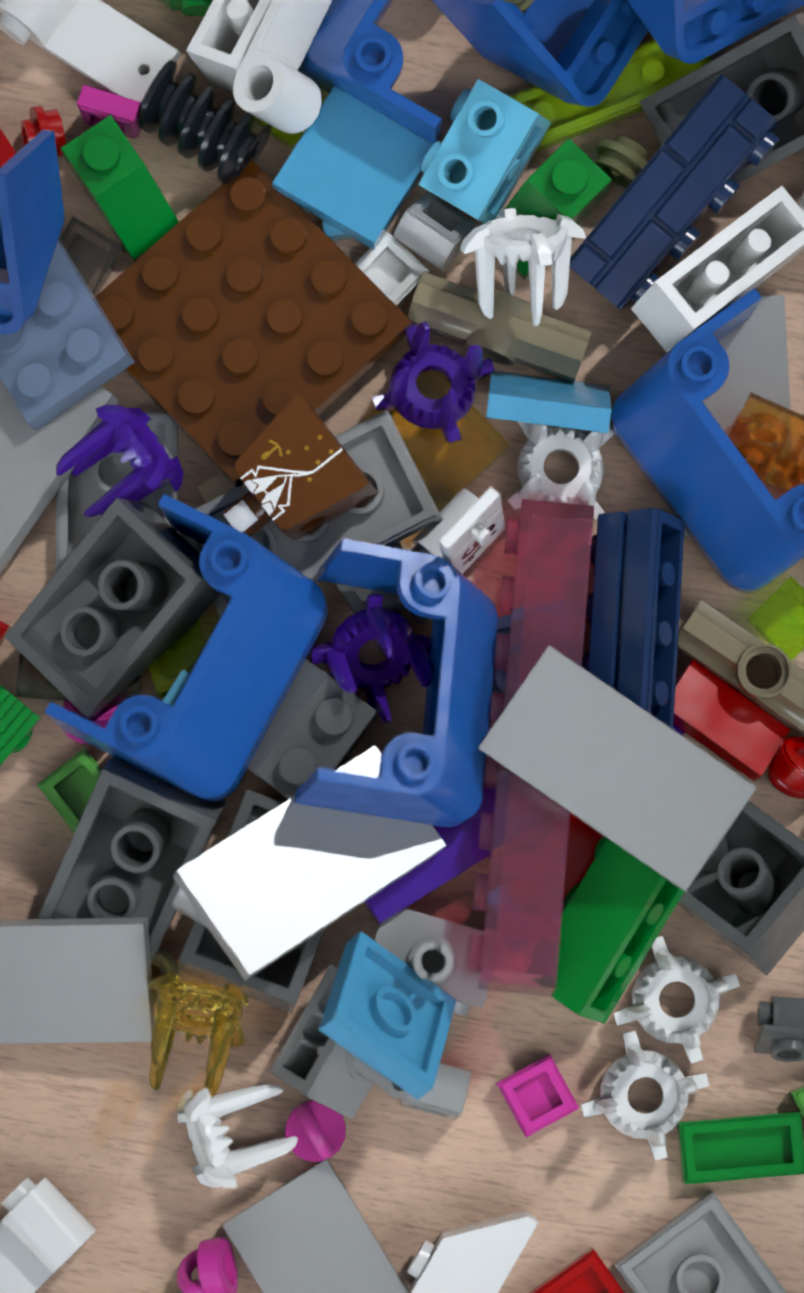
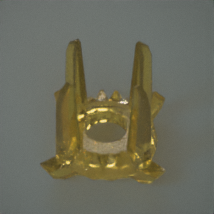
(220, 1027)

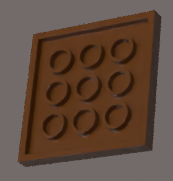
(246, 315)

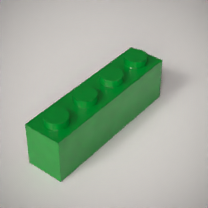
(609, 929)

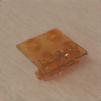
(771, 441)

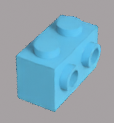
(483, 151)

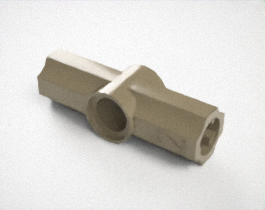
(505, 338)
(726, 650)

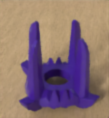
(460, 371)
(124, 432)
(396, 640)

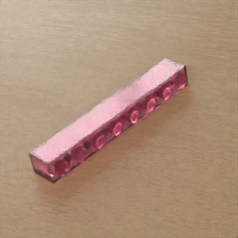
(527, 827)

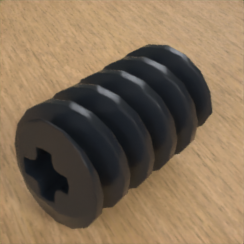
(199, 126)

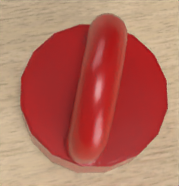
(787, 768)

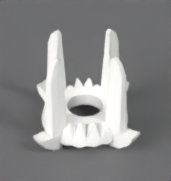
(530, 239)
(543, 442)
(646, 1005)
(614, 1096)
(214, 1159)

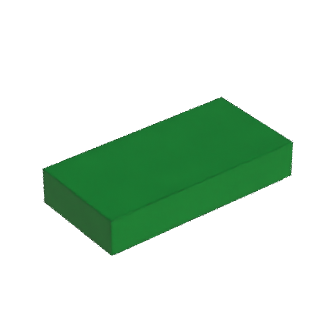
(741, 1147)

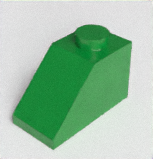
(120, 186)
(563, 186)

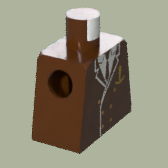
(296, 476)

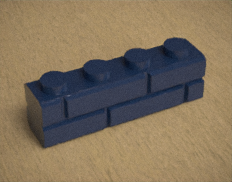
(674, 192)
(637, 607)

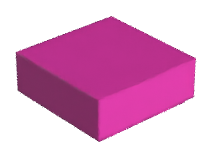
(99, 104)
(537, 1095)

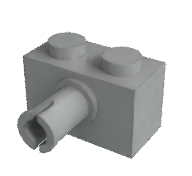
(436, 952)
(323, 1067)

